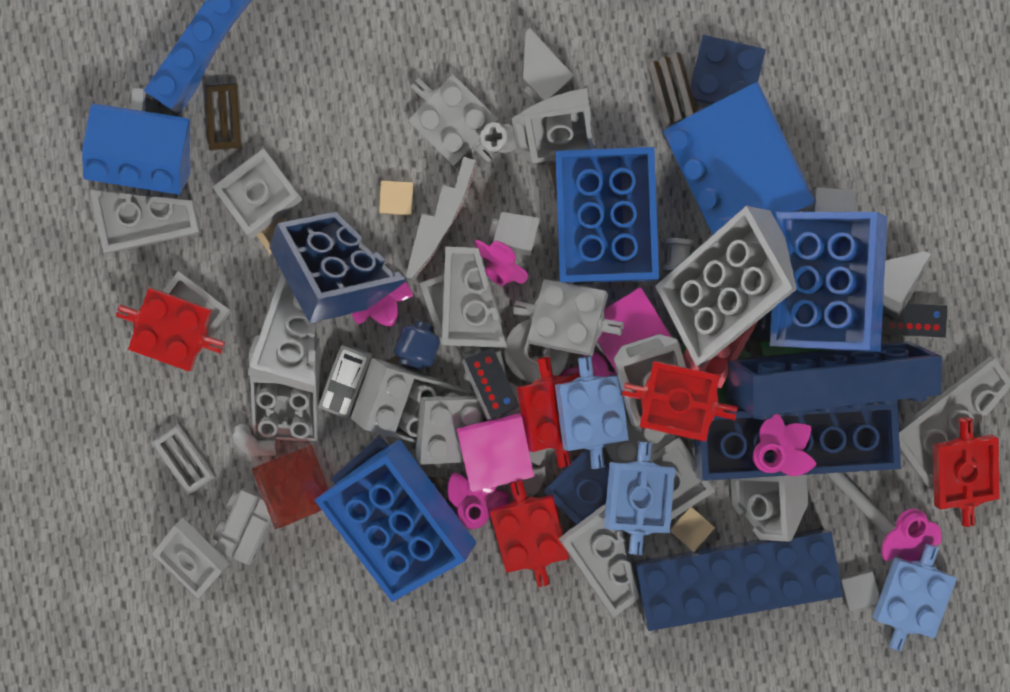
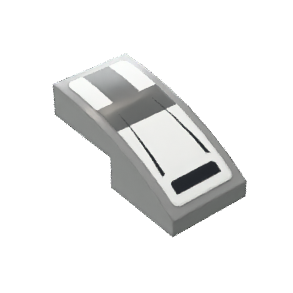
(345, 380)

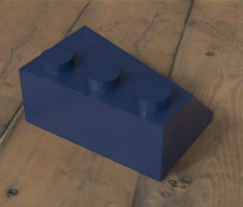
(330, 267)

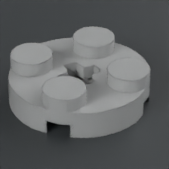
(518, 357)

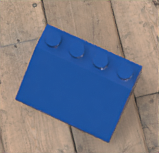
(738, 159)
(607, 215)
(837, 281)
(396, 521)

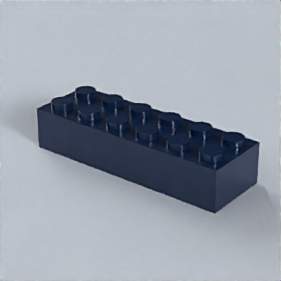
(833, 379)
(838, 442)
(737, 579)

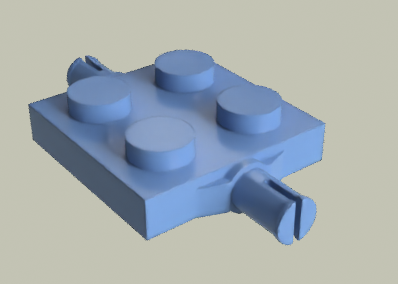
(591, 412)
(639, 497)
(914, 597)

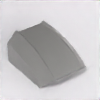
(554, 126)
(636, 362)

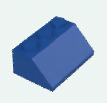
(136, 149)

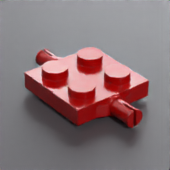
(170, 329)
(679, 401)
(541, 413)
(966, 471)
(529, 533)

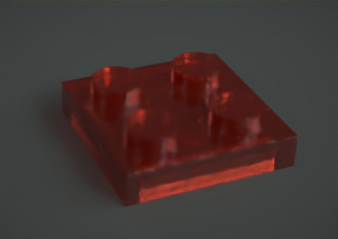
(291, 486)

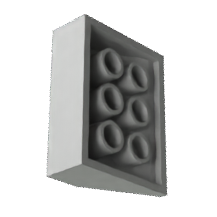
(728, 283)

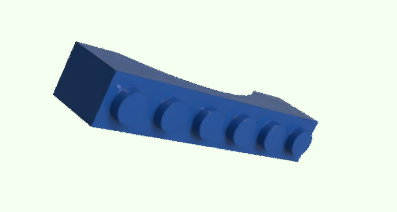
(191, 55)

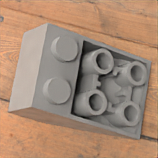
(392, 399)
(282, 410)

